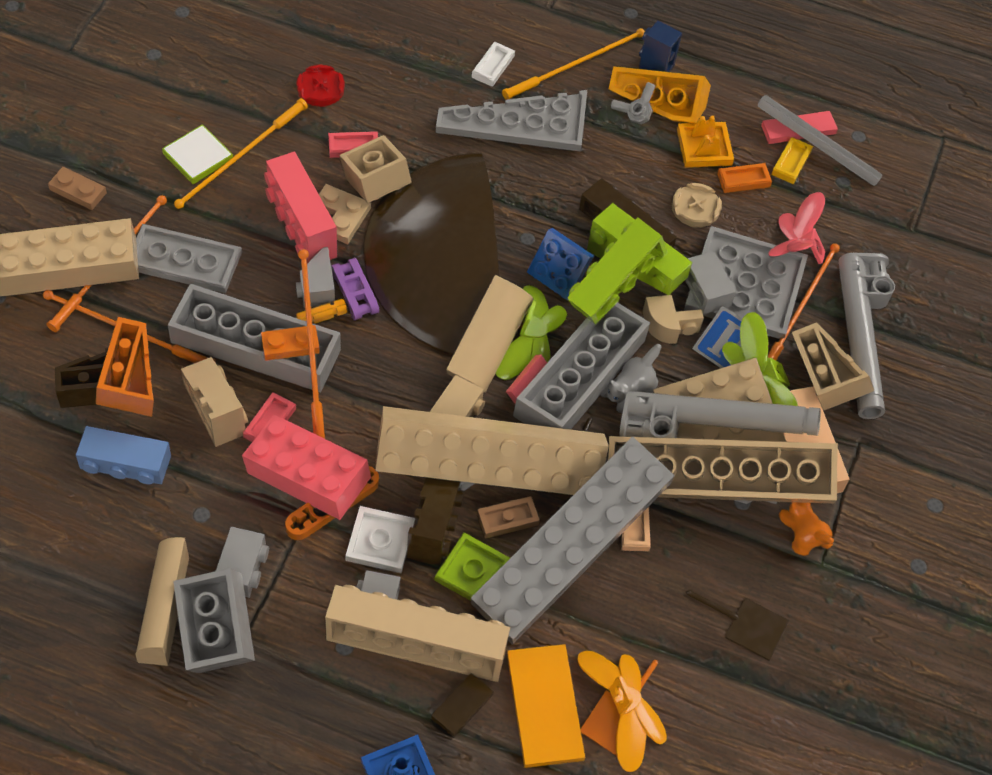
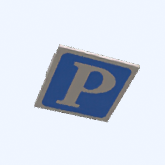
(722, 329)

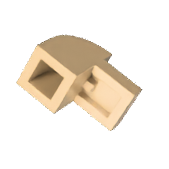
(666, 322)

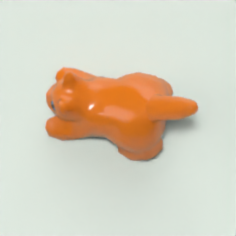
(808, 528)

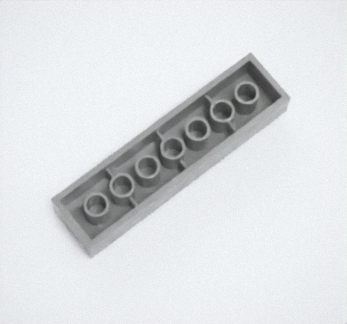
(572, 539)

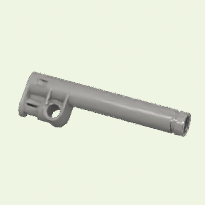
(865, 288)
(649, 413)

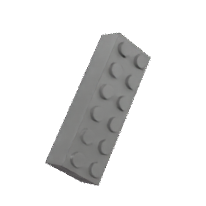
(233, 330)
(581, 369)

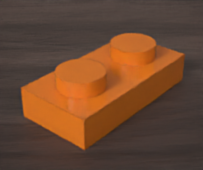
(288, 343)

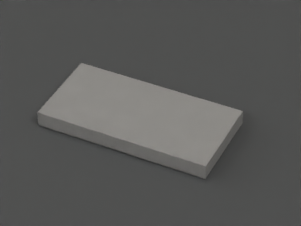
(186, 258)

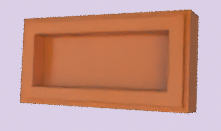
(744, 177)

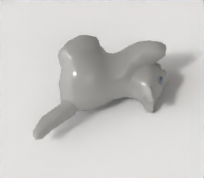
(635, 376)

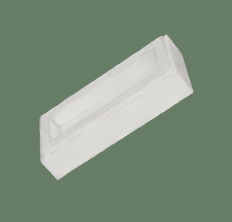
(493, 64)

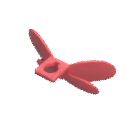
(800, 228)

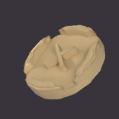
(696, 205)

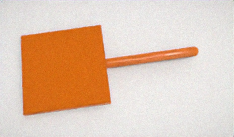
(604, 719)

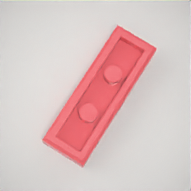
(777, 132)

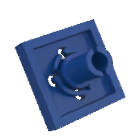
(565, 257)
(399, 759)

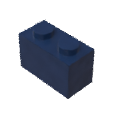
(659, 47)

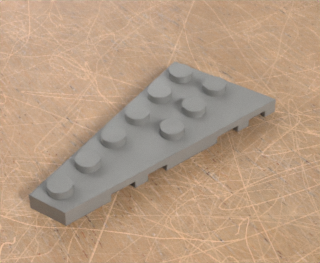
(527, 120)

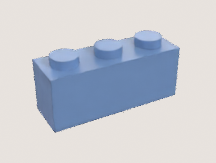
(123, 455)

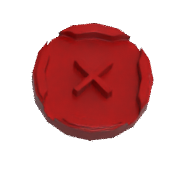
(320, 85)

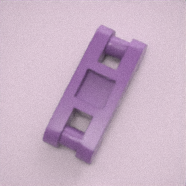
(355, 288)

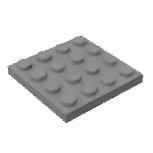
(761, 281)

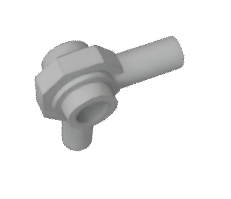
(640, 109)

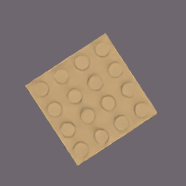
(734, 382)

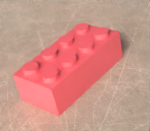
(300, 206)
(307, 466)

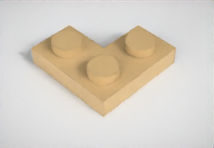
(346, 209)

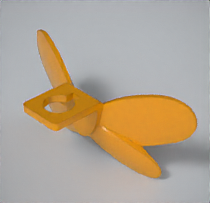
(636, 715)

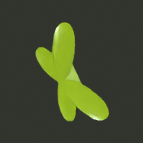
(533, 335)
(755, 345)

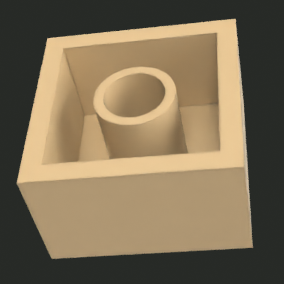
(375, 168)

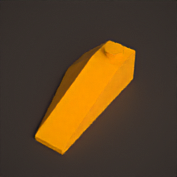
(675, 96)

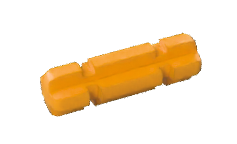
(325, 311)

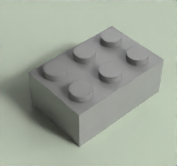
(213, 620)

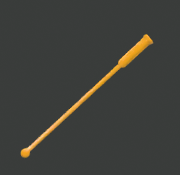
(535, 81)
(301, 105)

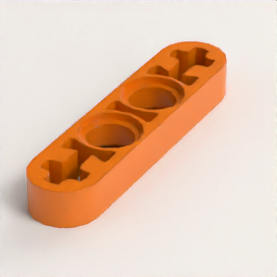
(319, 521)

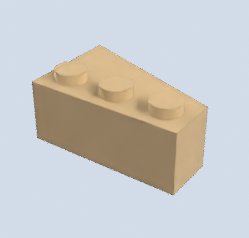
(830, 368)
(215, 401)

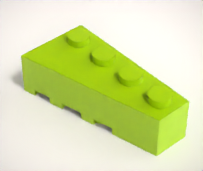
(617, 270)
(666, 272)

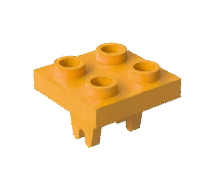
(705, 143)

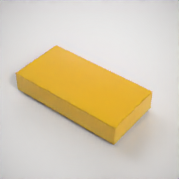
(792, 160)

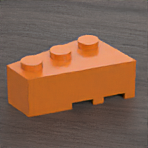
(126, 370)

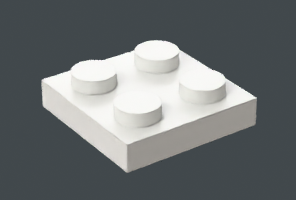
(379, 539)

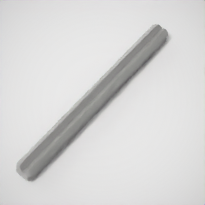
(819, 140)

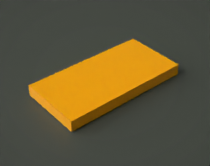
(545, 706)

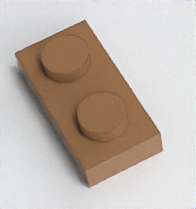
(77, 188)
(508, 517)

